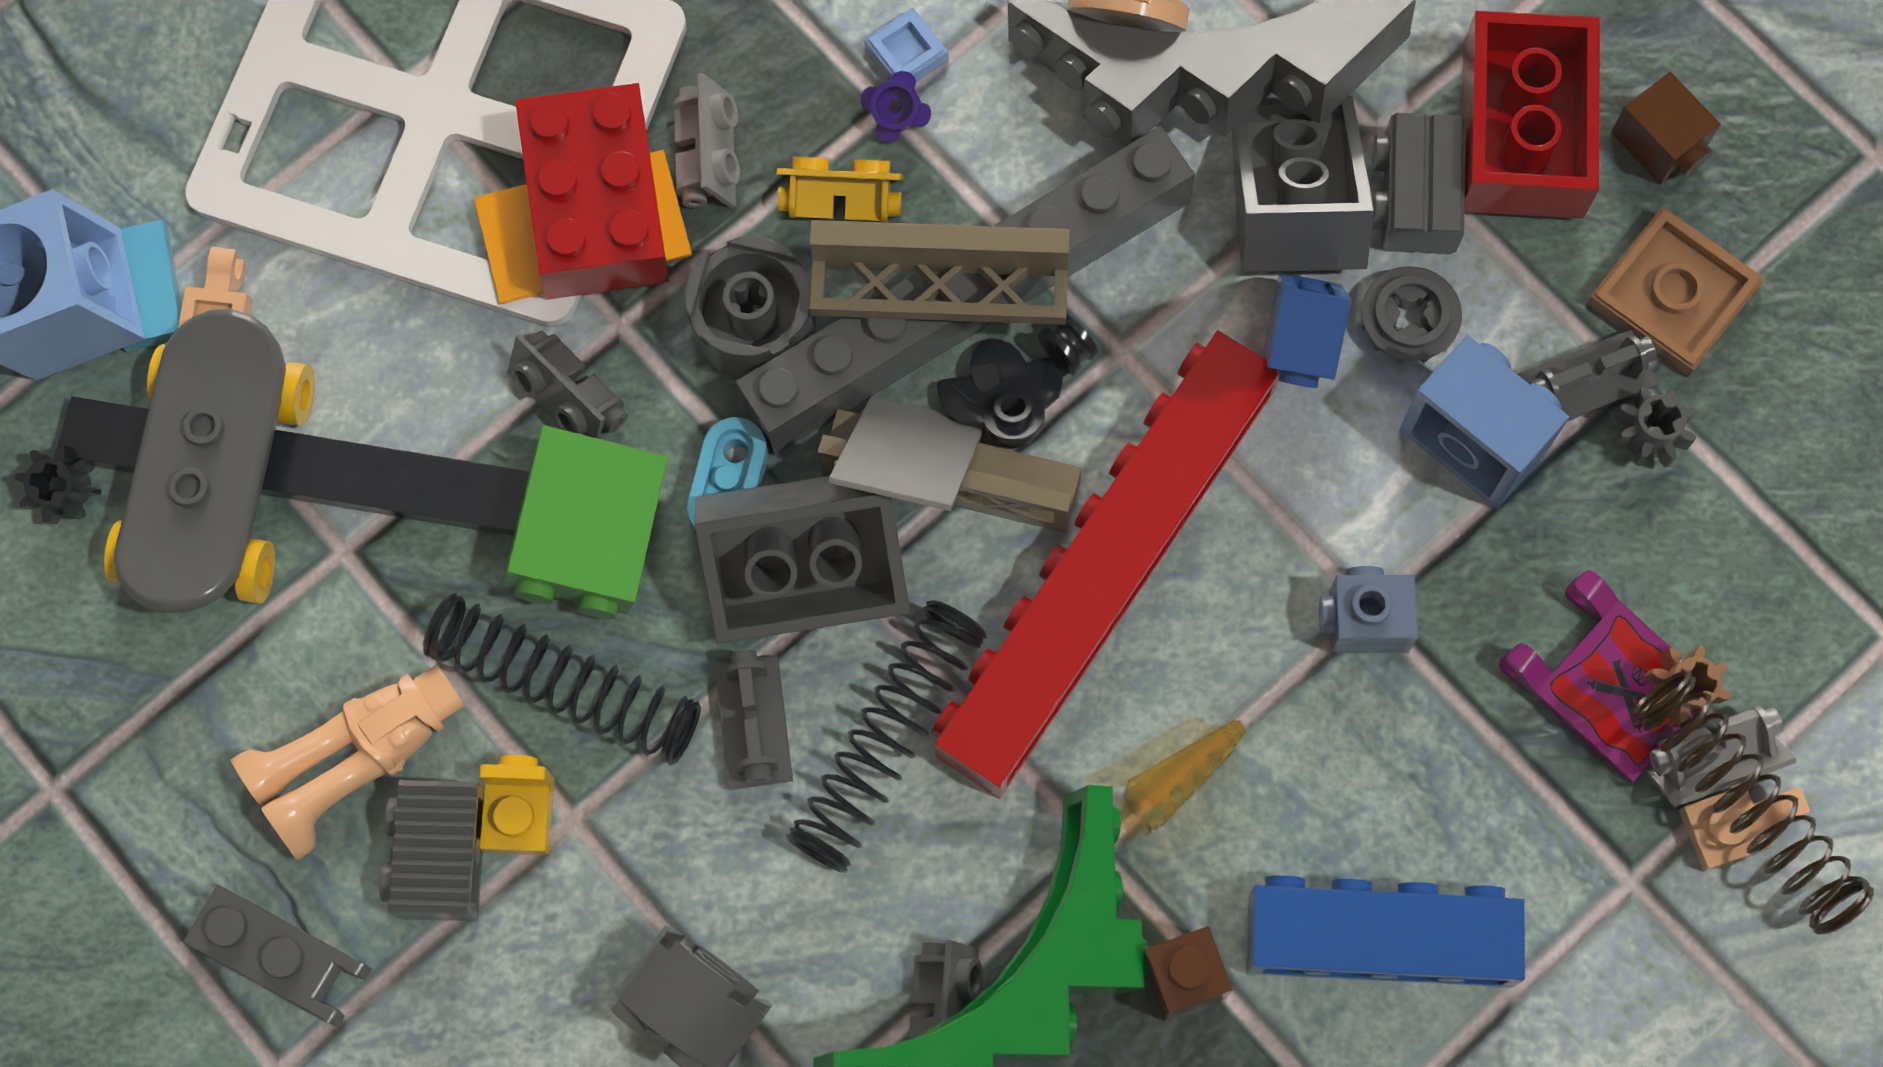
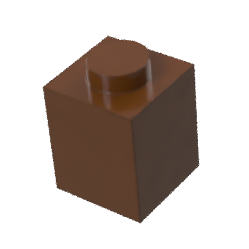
(1666, 129)
(1187, 973)

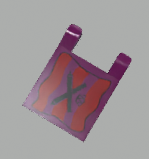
(1600, 678)

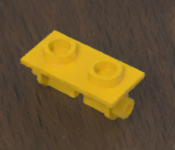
(815, 186)

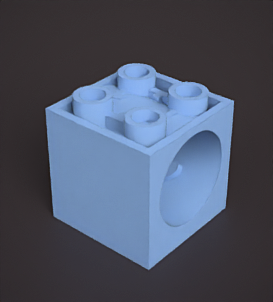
(86, 290)

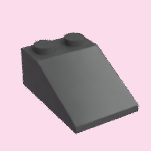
(1301, 190)

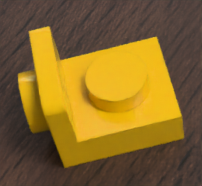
(516, 806)

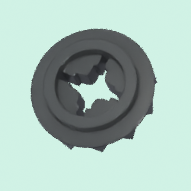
(1408, 288)

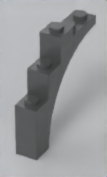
(1217, 75)

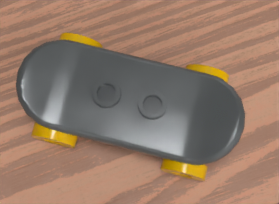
(205, 465)

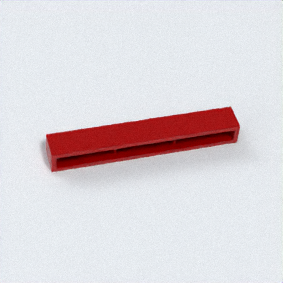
(1105, 564)

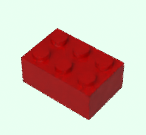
(1531, 113)
(591, 191)

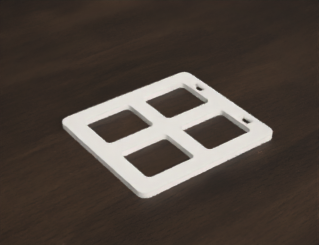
(435, 113)

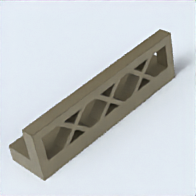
(939, 249)
(996, 482)

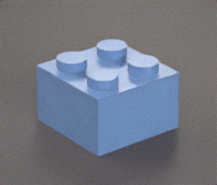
(1483, 420)

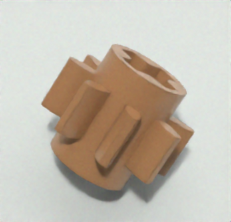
(1707, 680)

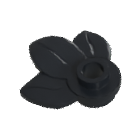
(1002, 385)

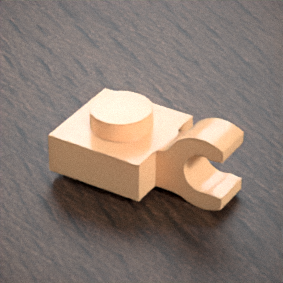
(222, 282)
(1711, 833)

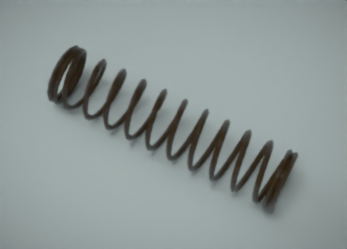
(1653, 715)

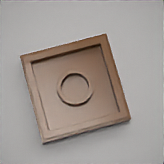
(1675, 290)

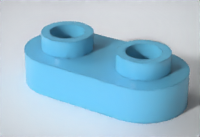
(717, 474)

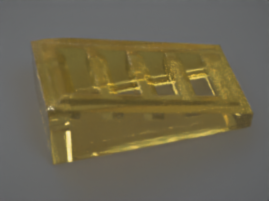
(1167, 785)

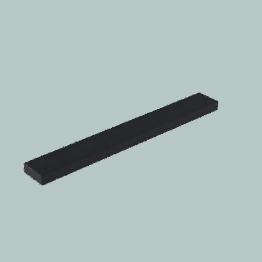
(330, 471)

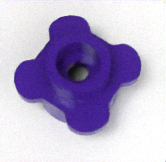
(899, 89)

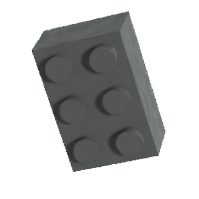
(798, 558)

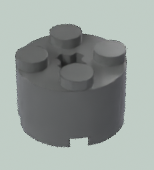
(723, 294)
(690, 1002)

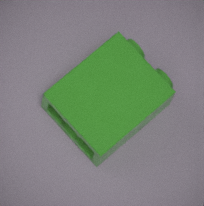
(584, 523)

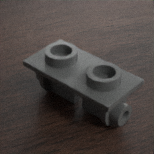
(545, 372)
(1597, 373)
(753, 720)
(946, 978)

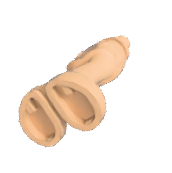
(384, 729)

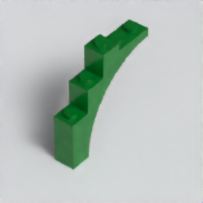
(1070, 950)

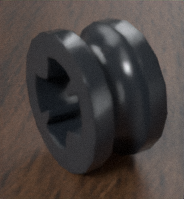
(1068, 345)

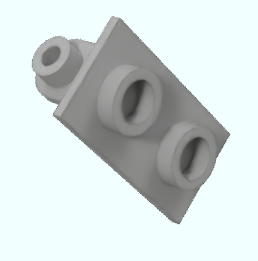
(706, 118)
(1760, 731)

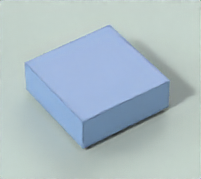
(906, 46)

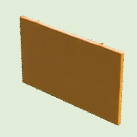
(511, 242)

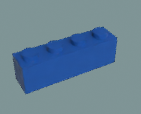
(1306, 329)
(1386, 934)

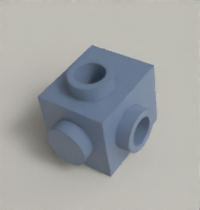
(1370, 612)

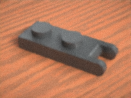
(271, 952)

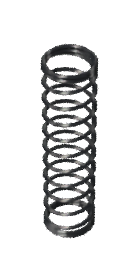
(939, 616)
(674, 740)

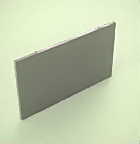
(907, 454)

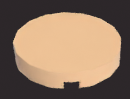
(1140, 14)

